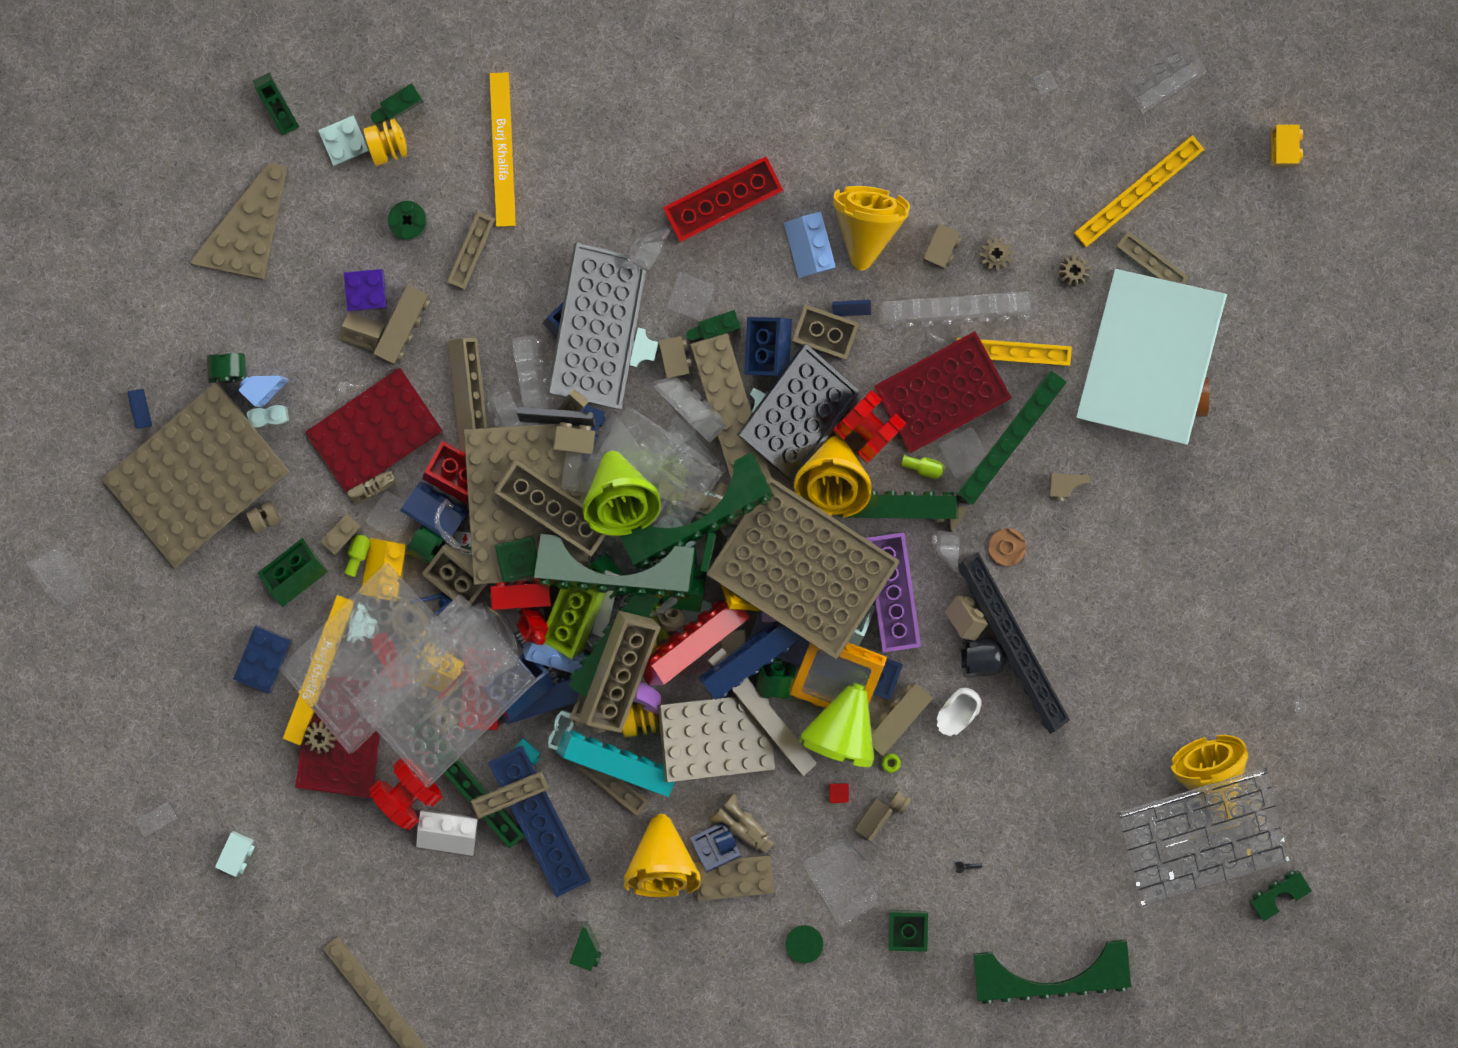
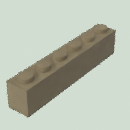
(467, 386)

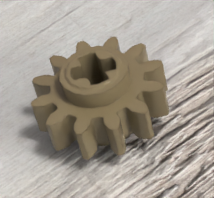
(1001, 248)

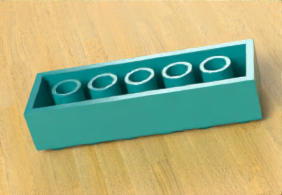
(613, 762)

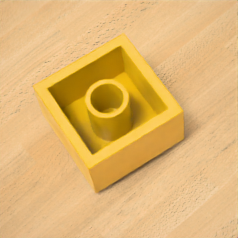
(1286, 145)

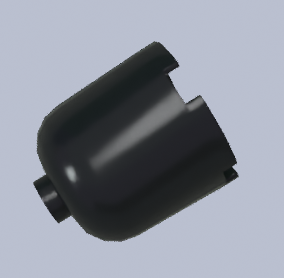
(982, 657)

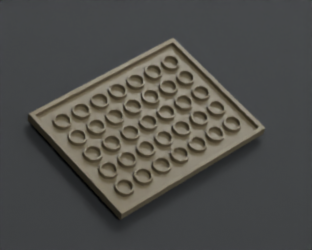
(195, 475)
(491, 516)
(804, 569)

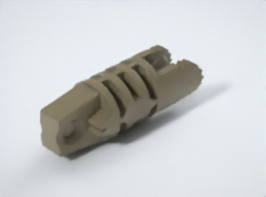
(370, 488)

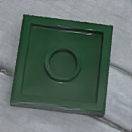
(516, 558)

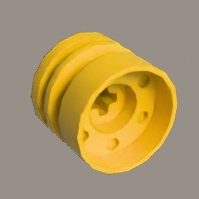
(385, 142)
(637, 718)

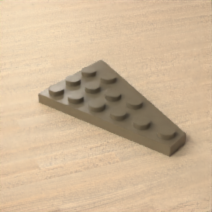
(247, 232)

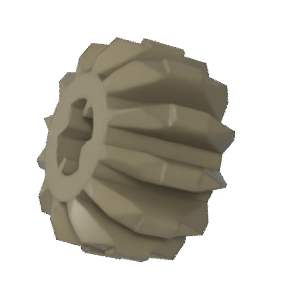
(1070, 276)
(315, 741)

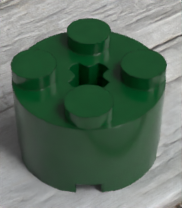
(407, 209)
(226, 367)
(423, 545)
(775, 679)

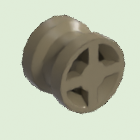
(900, 802)

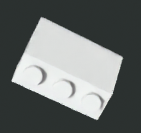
(447, 832)

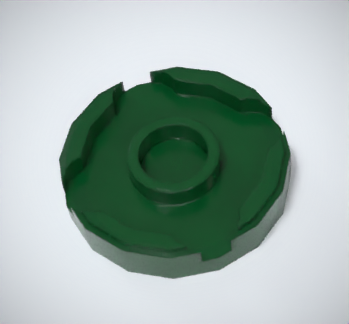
(804, 944)

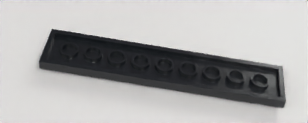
(1013, 643)

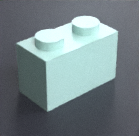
(235, 854)

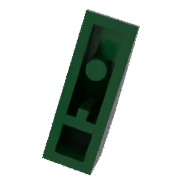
(275, 103)

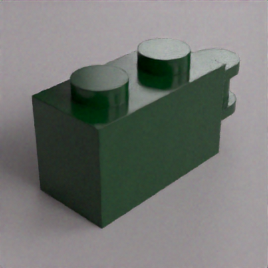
(397, 104)
(715, 326)

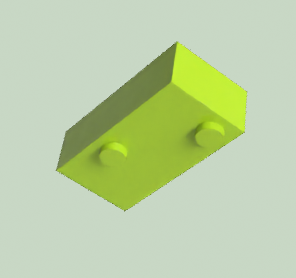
(573, 620)

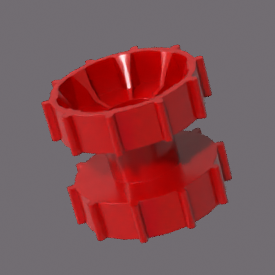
(869, 427)
(397, 801)

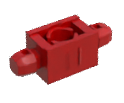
(532, 626)

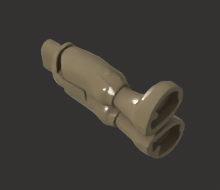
(746, 829)

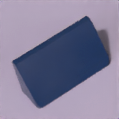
(851, 308)
(139, 408)

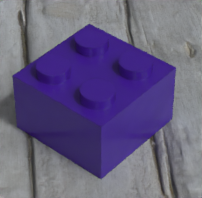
(365, 290)

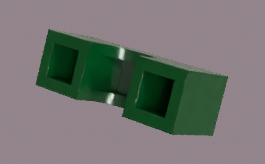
(1264, 901)

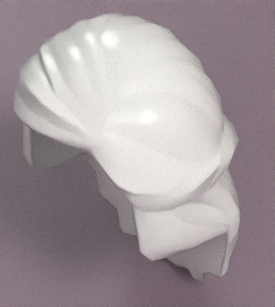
(958, 711)

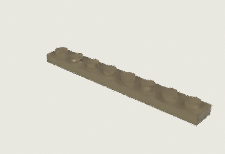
(372, 995)

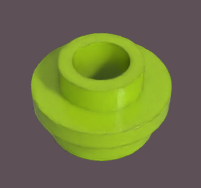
(886, 758)

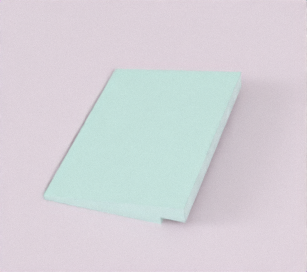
(1151, 356)

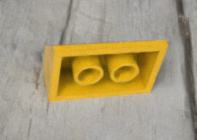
(384, 552)

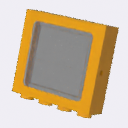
(824, 677)

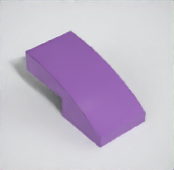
(648, 698)

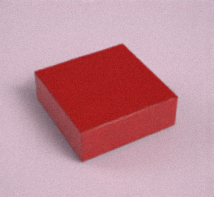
(839, 792)

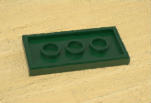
(707, 553)

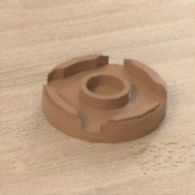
(1005, 552)

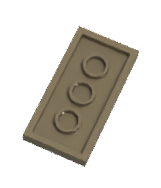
(737, 878)

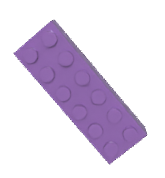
(896, 600)

